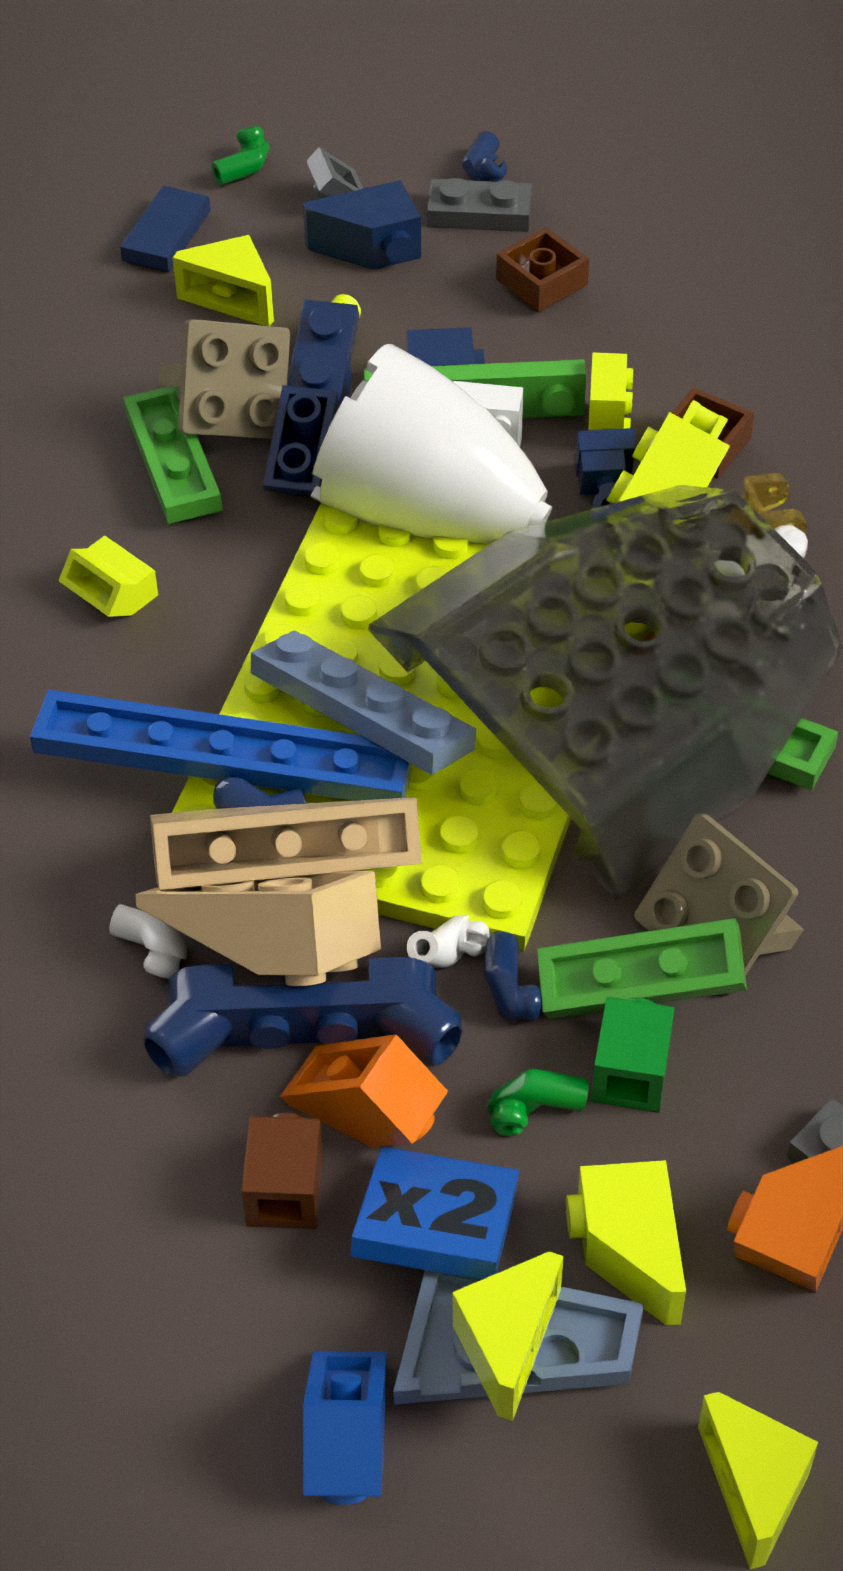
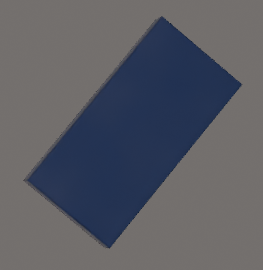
(165, 228)

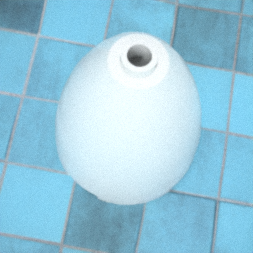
(425, 458)

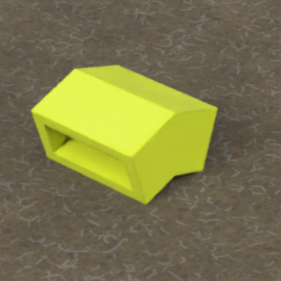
(109, 578)

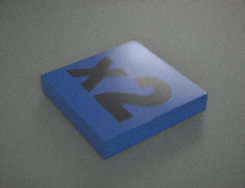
(435, 1214)

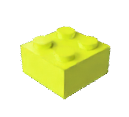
(608, 392)

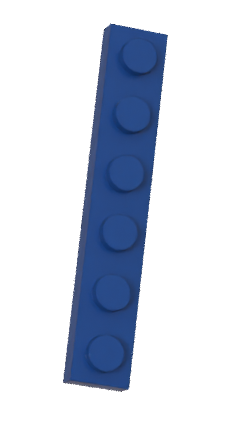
(217, 747)

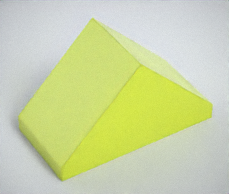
(226, 279)
(505, 1323)
(757, 1469)

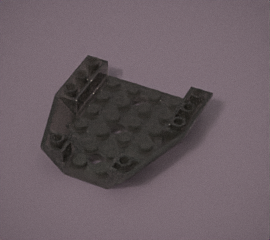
(642, 725)

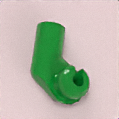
(246, 161)
(529, 1091)

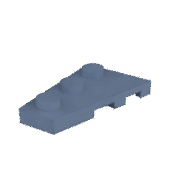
(584, 1346)

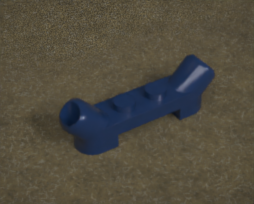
(213, 1013)

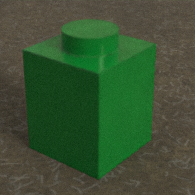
(632, 1053)

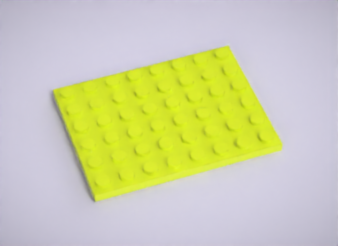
(482, 819)

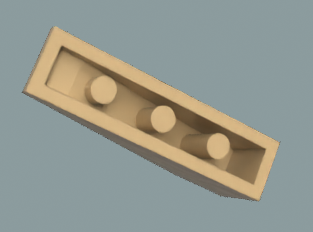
(283, 841)

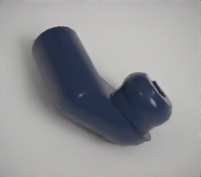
(480, 159)
(237, 792)
(502, 977)

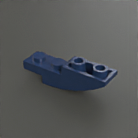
(315, 389)

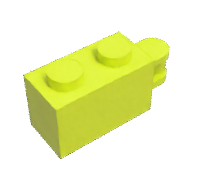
(676, 455)

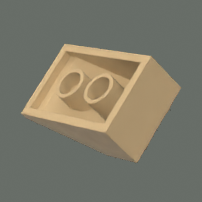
(278, 924)

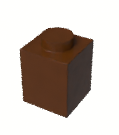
(282, 1171)

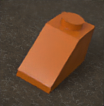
(368, 1090)
(792, 1219)

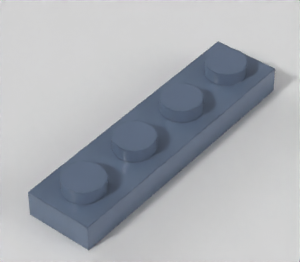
(363, 702)

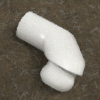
(164, 941)
(449, 941)

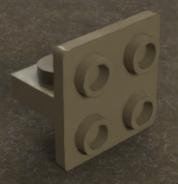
(229, 378)
(721, 879)

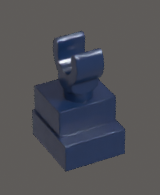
(601, 459)

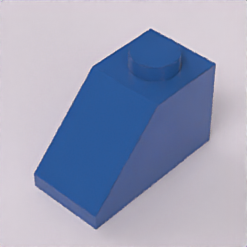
(344, 1426)

